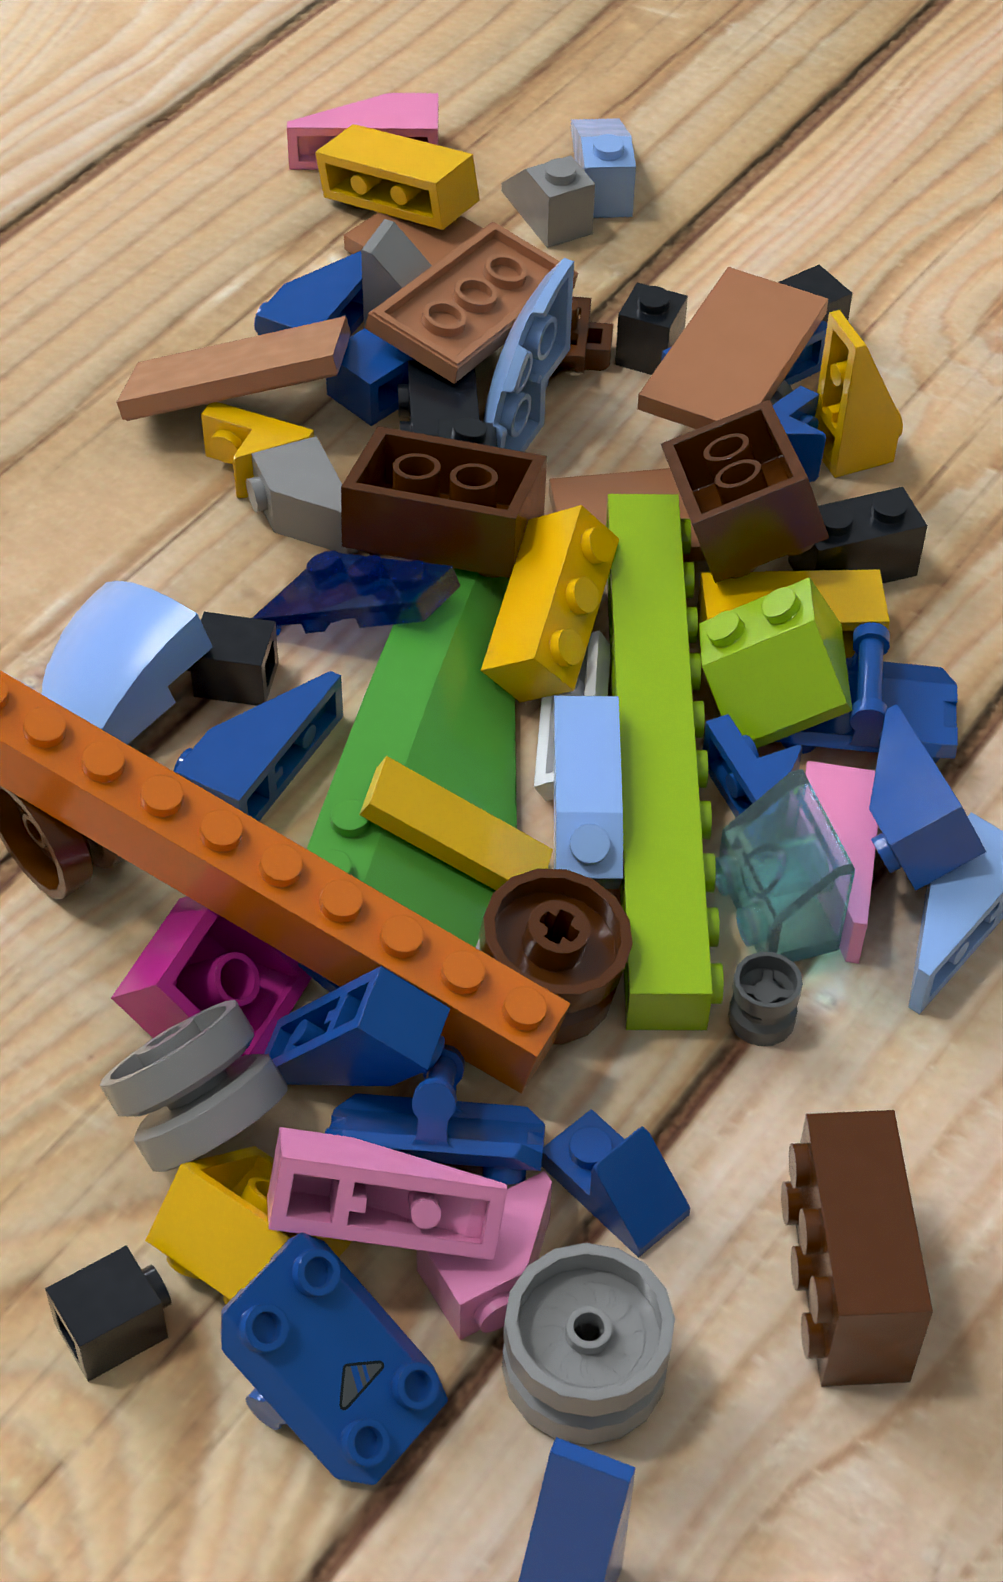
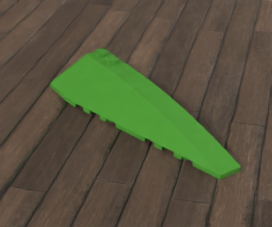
(444, 722)

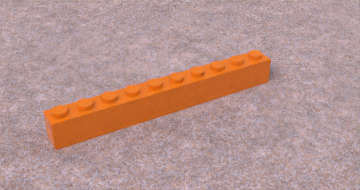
(267, 881)

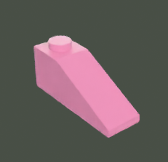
(395, 113)
(846, 800)
(380, 1196)

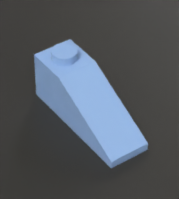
(608, 158)
(588, 788)
(958, 916)

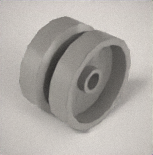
(194, 1086)
(587, 1343)

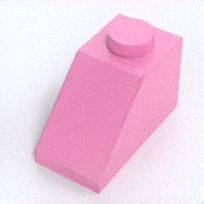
(477, 1290)

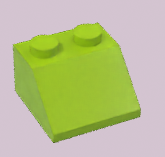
(777, 663)

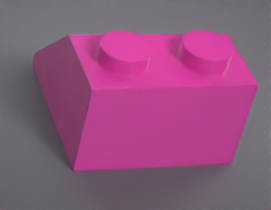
(202, 962)

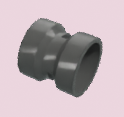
(765, 998)

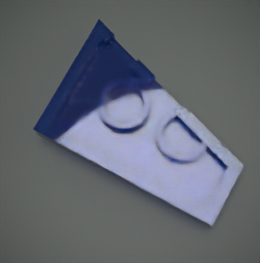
(361, 588)

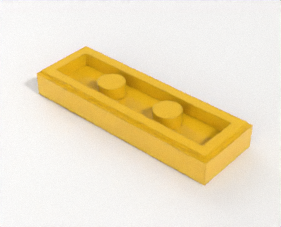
(450, 826)

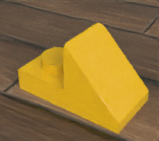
(237, 433)

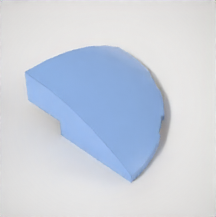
(529, 358)
(123, 657)

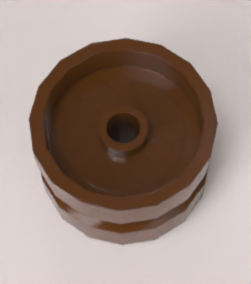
(47, 849)
(563, 937)

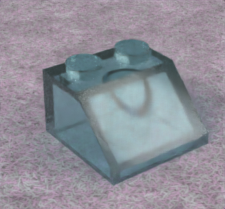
(786, 872)

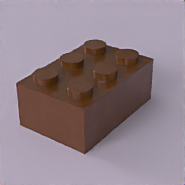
(745, 491)
(441, 501)
(856, 1249)

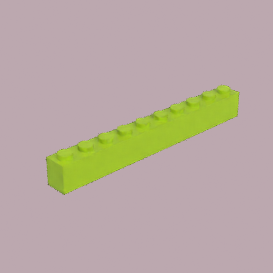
(664, 822)

